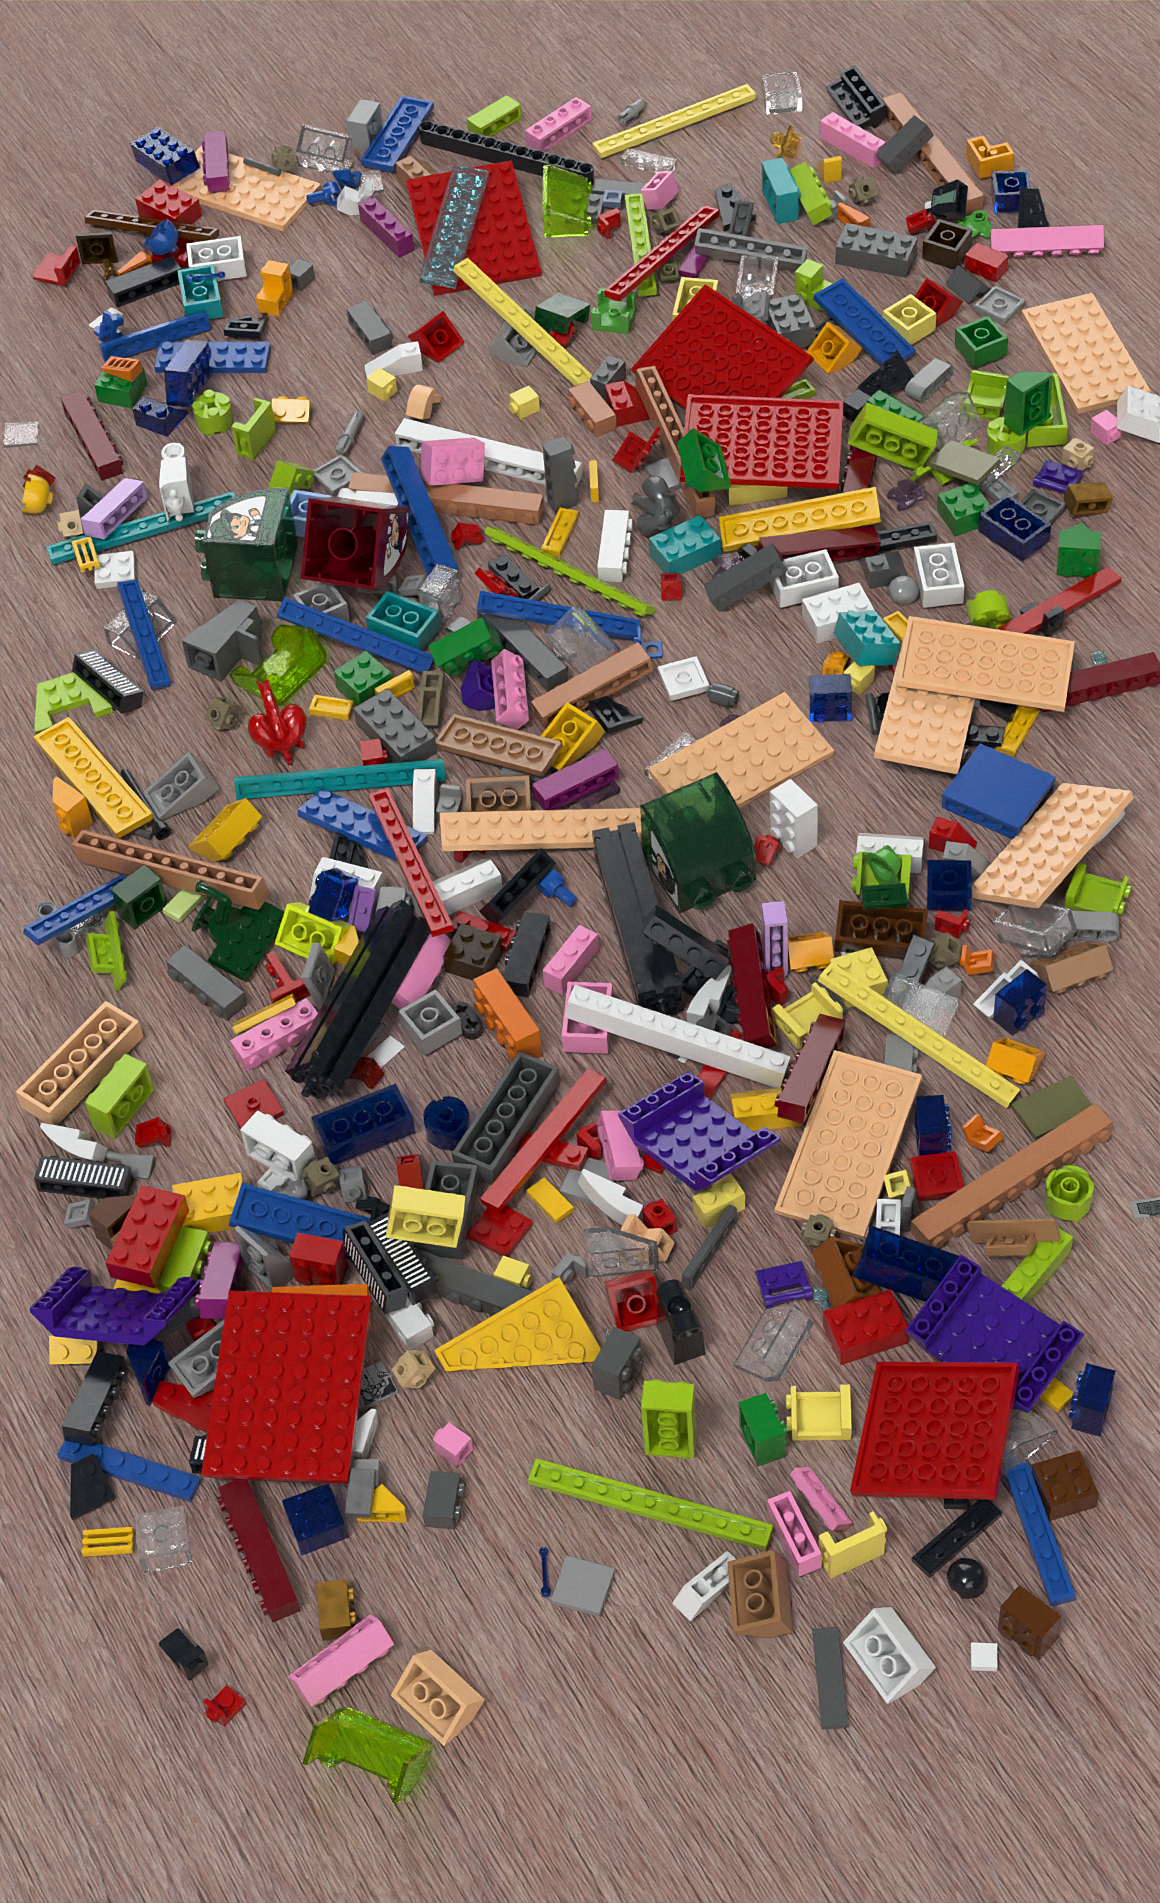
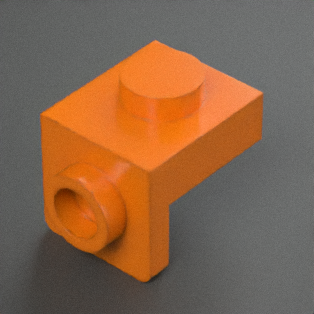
(978, 961)
(980, 1135)

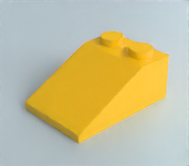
(576, 732)

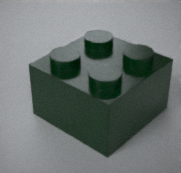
(139, 897)

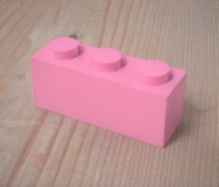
(570, 959)
(618, 1148)
(794, 1534)

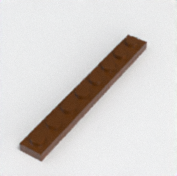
(146, 225)

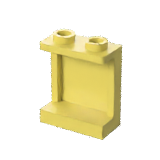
(797, 1017)
(819, 1414)
(853, 1550)

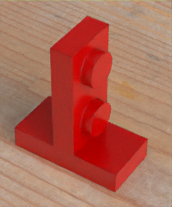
(284, 984)

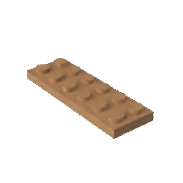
(498, 745)

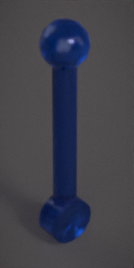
(191, 277)
(545, 1591)

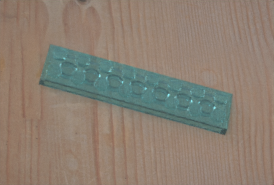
(454, 226)

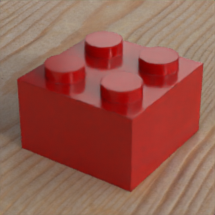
(318, 1260)

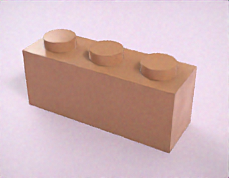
(592, 409)

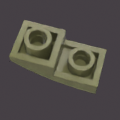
(668, 270)

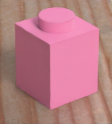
(1105, 427)
(452, 1444)

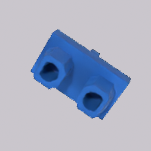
(108, 327)

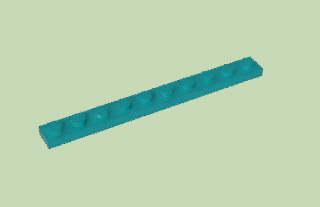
(137, 529)
(334, 779)

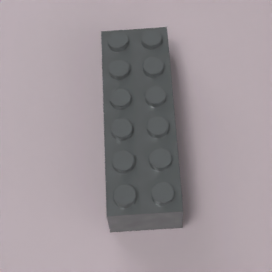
(507, 1116)

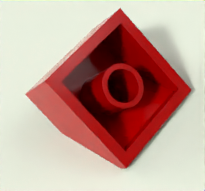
(939, 300)
(437, 337)
(625, 403)
(633, 1300)

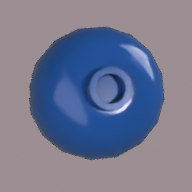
(162, 239)

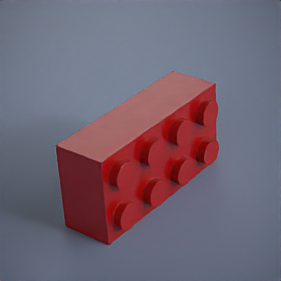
(147, 1236)

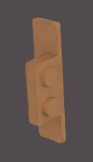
(1012, 1236)

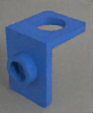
(345, 178)
(658, 644)

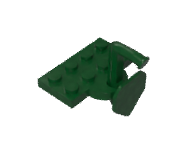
(239, 933)

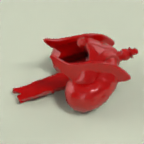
(277, 729)

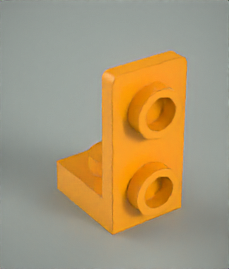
(835, 663)

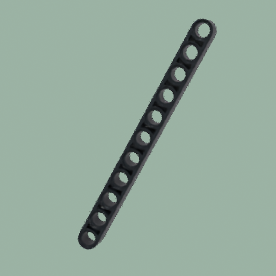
(497, 150)

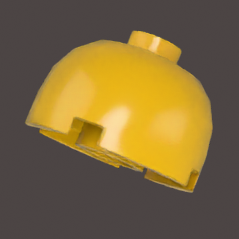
(36, 495)

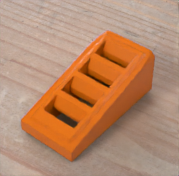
(852, 216)
(138, 261)
(126, 369)

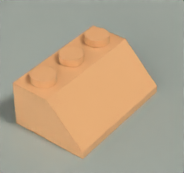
(437, 1696)

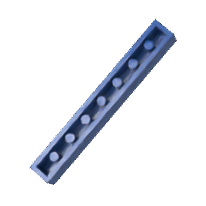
(423, 521)

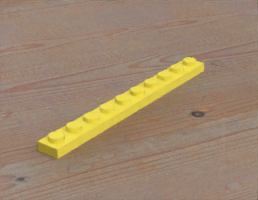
(674, 121)
(522, 322)
(919, 1035)

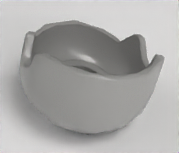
(903, 590)
(296, 1189)

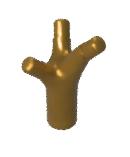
(108, 269)

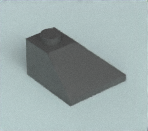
(882, 568)

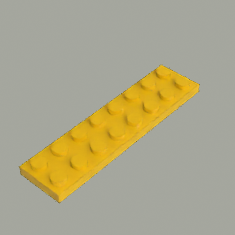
(811, 515)
(93, 777)

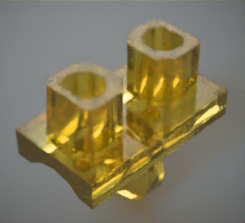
(787, 143)

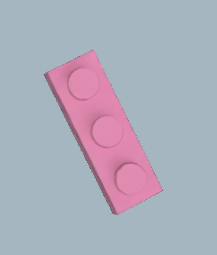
(820, 1499)

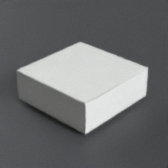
(272, 1178)
(983, 1656)

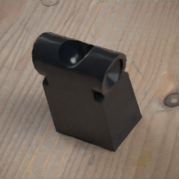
(678, 1323)

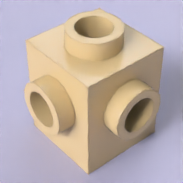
(1077, 454)
(68, 517)
(413, 1369)

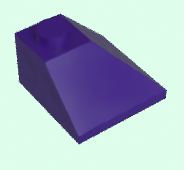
(478, 688)

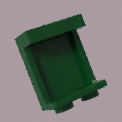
(560, 311)
(883, 896)

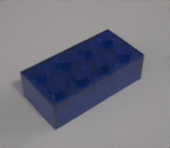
(165, 155)
(187, 373)
(363, 1124)
(902, 1264)

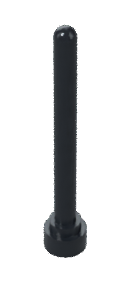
(160, 829)

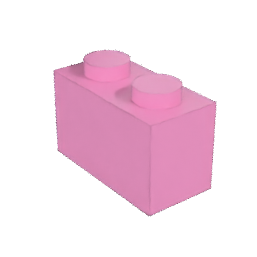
(659, 190)

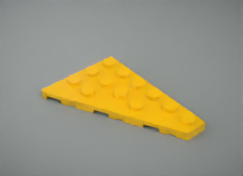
(532, 1331)

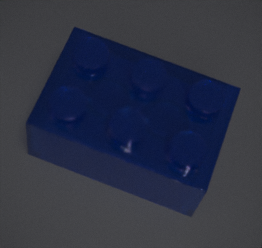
(1014, 527)

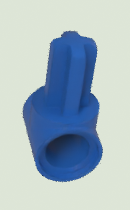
(329, 194)
(553, 886)

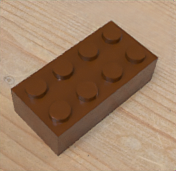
(885, 930)

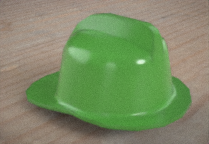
(884, 865)

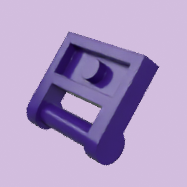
(1057, 476)
(781, 1279)

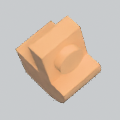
(421, 401)
(635, 1226)

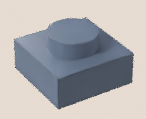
(612, 198)

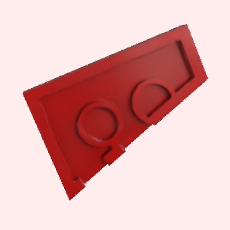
(179, 1403)

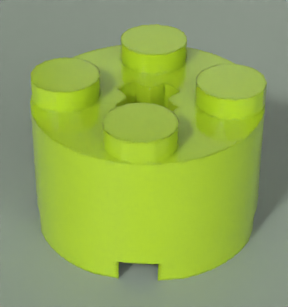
(212, 412)
(1000, 436)
(988, 610)
(1069, 1193)

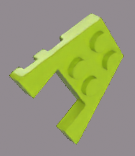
(63, 695)

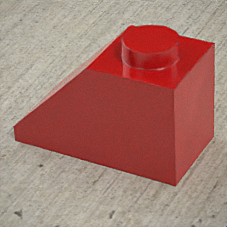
(948, 830)
(409, 1171)

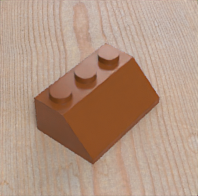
(837, 1263)

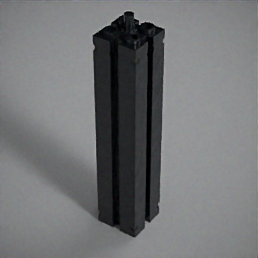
(630, 899)
(358, 1000)

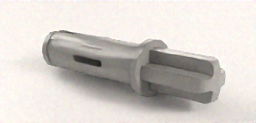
(347, 438)

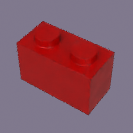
(986, 262)

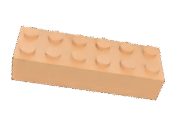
(79, 1064)

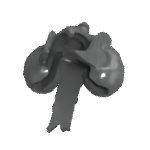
(659, 506)

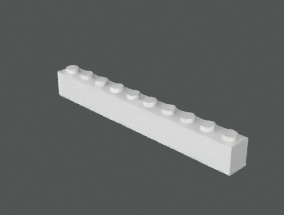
(498, 456)
(676, 1036)

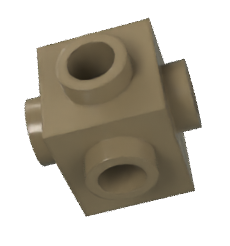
(284, 153)
(863, 190)
(665, 220)
(222, 713)
(946, 951)
(320, 1176)
(817, 1230)

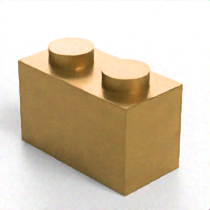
(1088, 498)
(335, 1608)

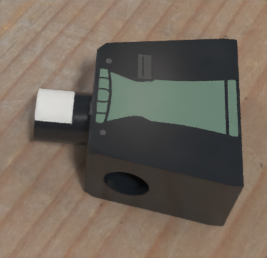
(949, 201)

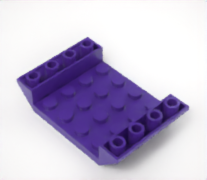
(692, 1133)
(109, 1315)
(983, 1322)

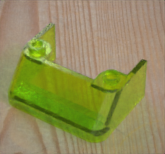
(371, 1746)

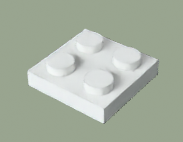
(114, 569)
(683, 678)

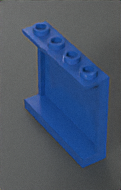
(997, 791)

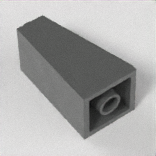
(214, 645)

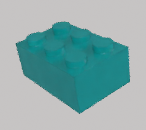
(780, 190)
(200, 293)
(685, 546)
(404, 620)
(867, 638)

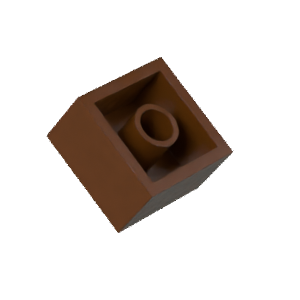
(1065, 1485)
(1029, 1622)

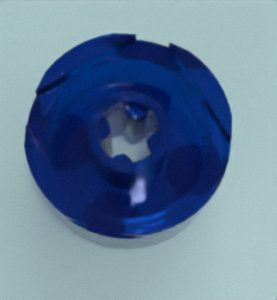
(446, 1122)

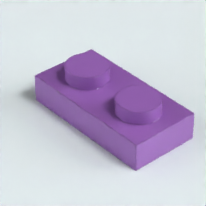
(362, 907)

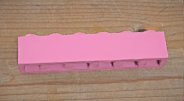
(1048, 240)

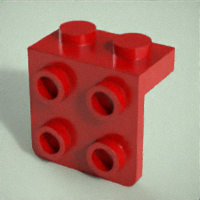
(634, 449)

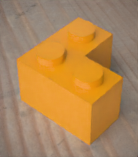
(988, 158)
(276, 288)

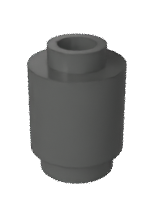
(723, 694)

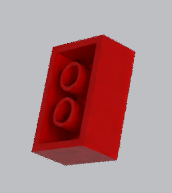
(168, 202)
(865, 1327)

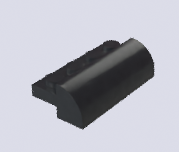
(857, 99)

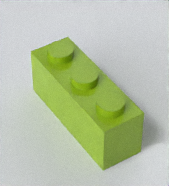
(495, 117)
(186, 1257)

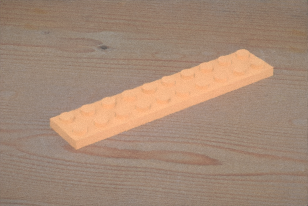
(530, 828)

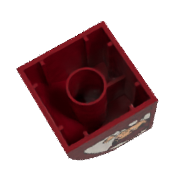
(353, 542)

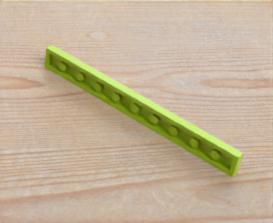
(576, 574)
(651, 1504)

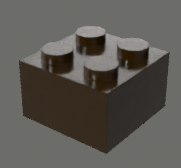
(947, 243)
(472, 952)

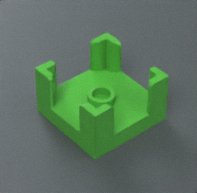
(613, 315)

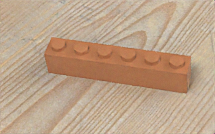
(594, 683)

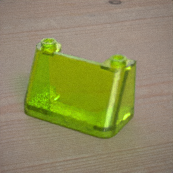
(565, 203)
(288, 667)

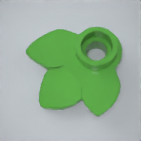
(977, 225)

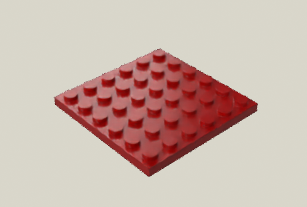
(935, 1430)

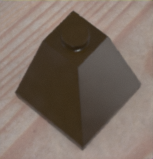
(96, 247)

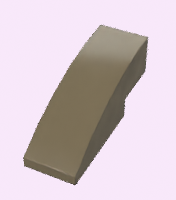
(431, 698)

